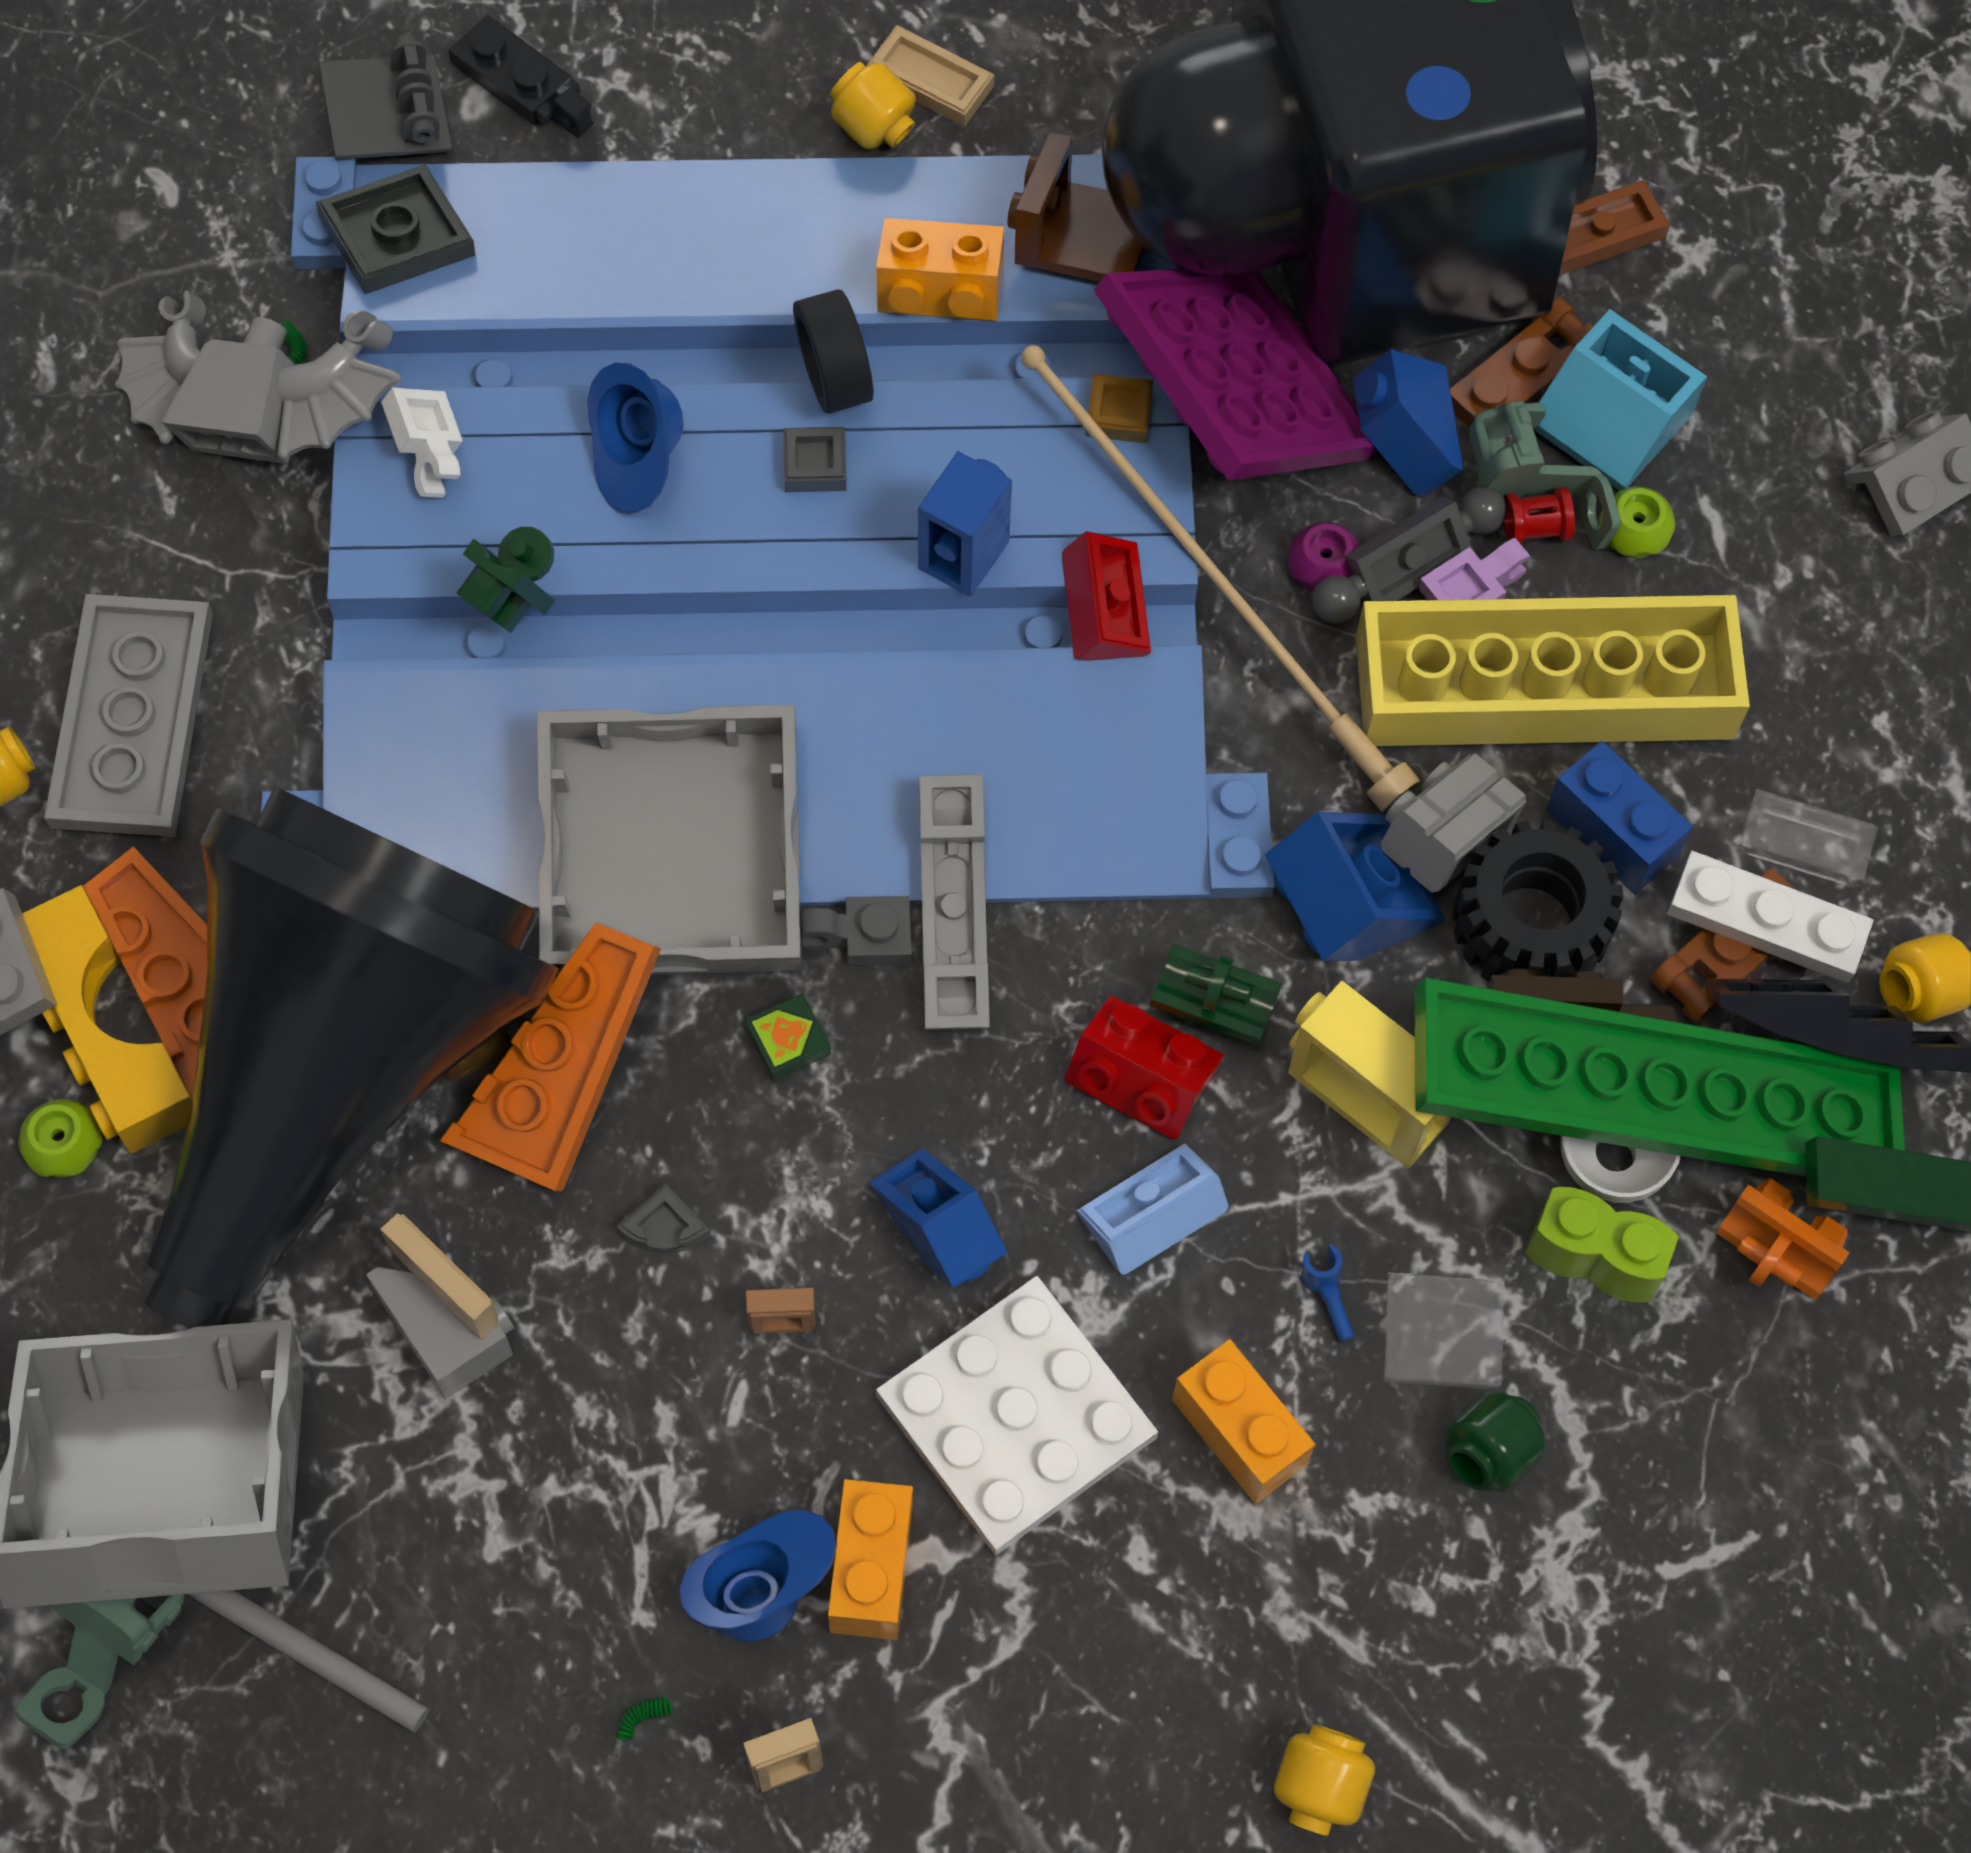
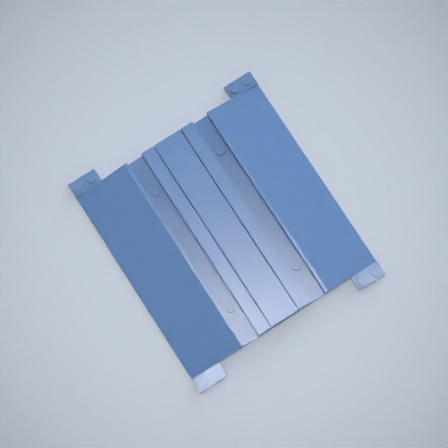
(753, 588)

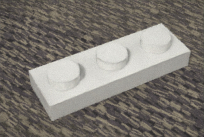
(1770, 917)

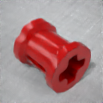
(1540, 516)

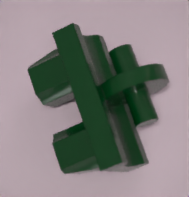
(505, 584)
(1215, 994)

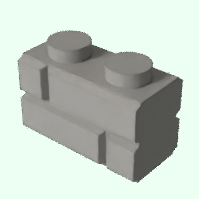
(1450, 820)

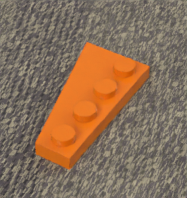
(160, 949)
(552, 1078)

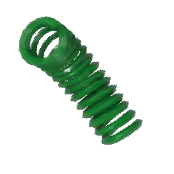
(291, 336)
(642, 1714)

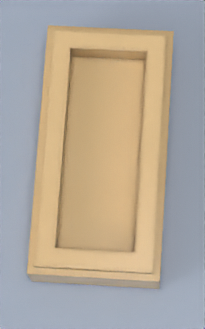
(935, 75)
(440, 1275)
(784, 1755)

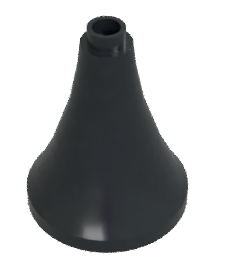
(327, 1012)

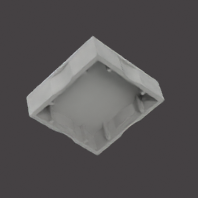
(672, 835)
(150, 1464)

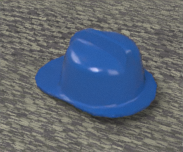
(632, 432)
(757, 1578)

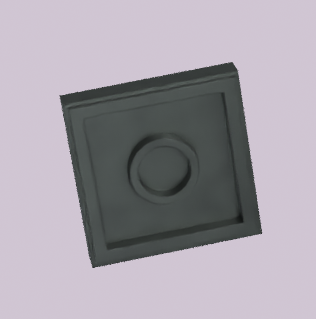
(395, 228)

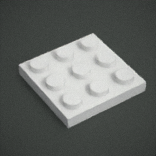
(1016, 1415)

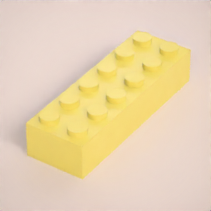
(1551, 670)

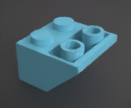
(1619, 400)

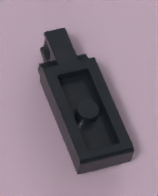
(521, 77)

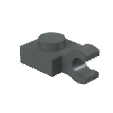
(871, 930)

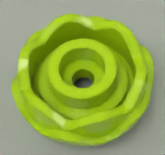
(1646, 537)
(65, 1156)

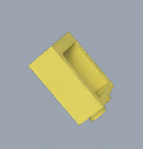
(1363, 1071)

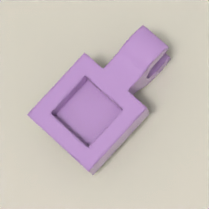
(1471, 578)

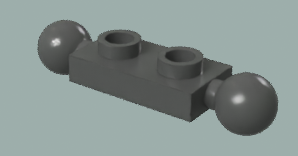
(1403, 554)

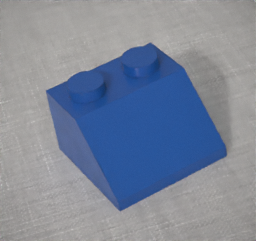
(1348, 888)

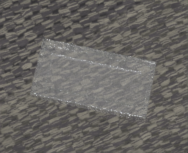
(1807, 838)

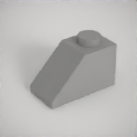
(436, 1335)

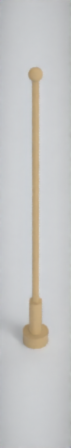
(1388, 781)

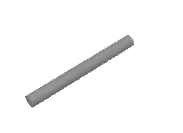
(316, 1657)

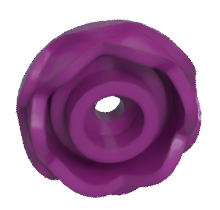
(1306, 548)

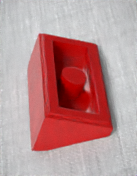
(1105, 598)

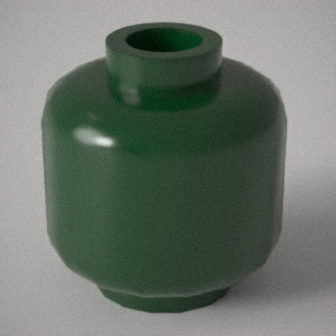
(1494, 1441)

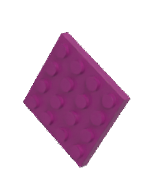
(1236, 370)

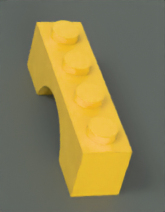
(135, 1082)

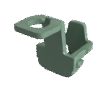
(1522, 471)
(99, 1636)

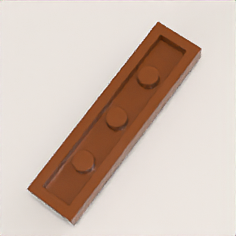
(1613, 226)

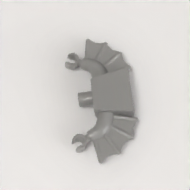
(249, 393)

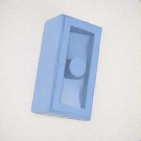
(1154, 1208)

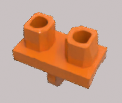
(1782, 1242)

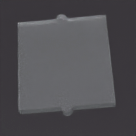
(1444, 1331)

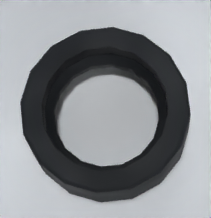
(833, 351)

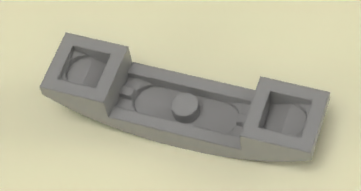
(954, 902)

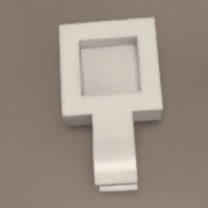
(425, 426)

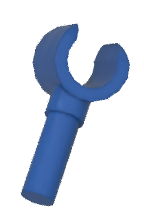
(1327, 1285)

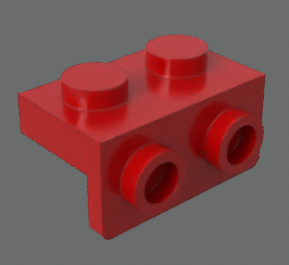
(1142, 1066)

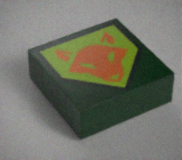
(787, 1037)

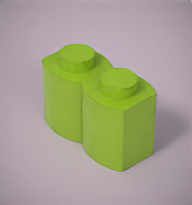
(1616, 1251)

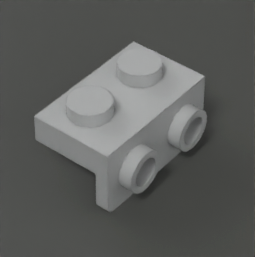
(1918, 471)

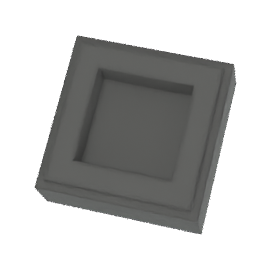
(814, 459)

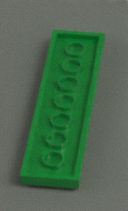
(1642, 1080)

